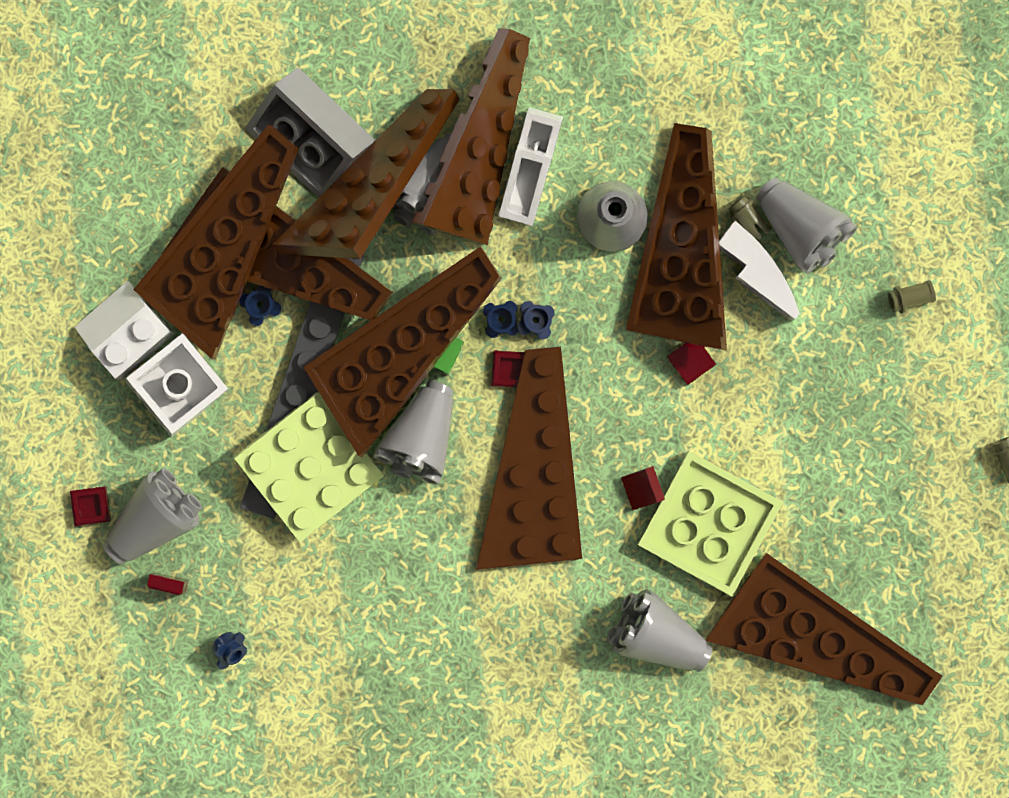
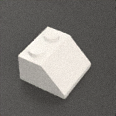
(123, 331)
(176, 385)

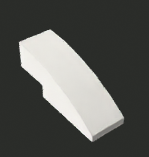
(530, 166)
(759, 270)

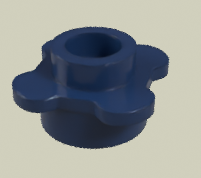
(494, 312)
(257, 314)
(544, 315)
(229, 649)

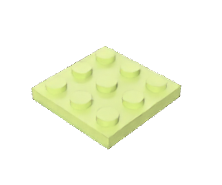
(307, 467)
(710, 523)

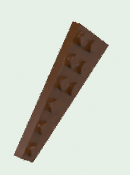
(475, 154)
(359, 201)
(212, 256)
(680, 268)
(318, 279)
(385, 360)
(535, 492)
(802, 627)

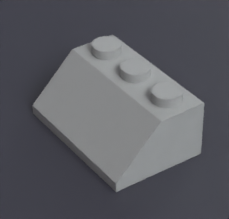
(314, 123)

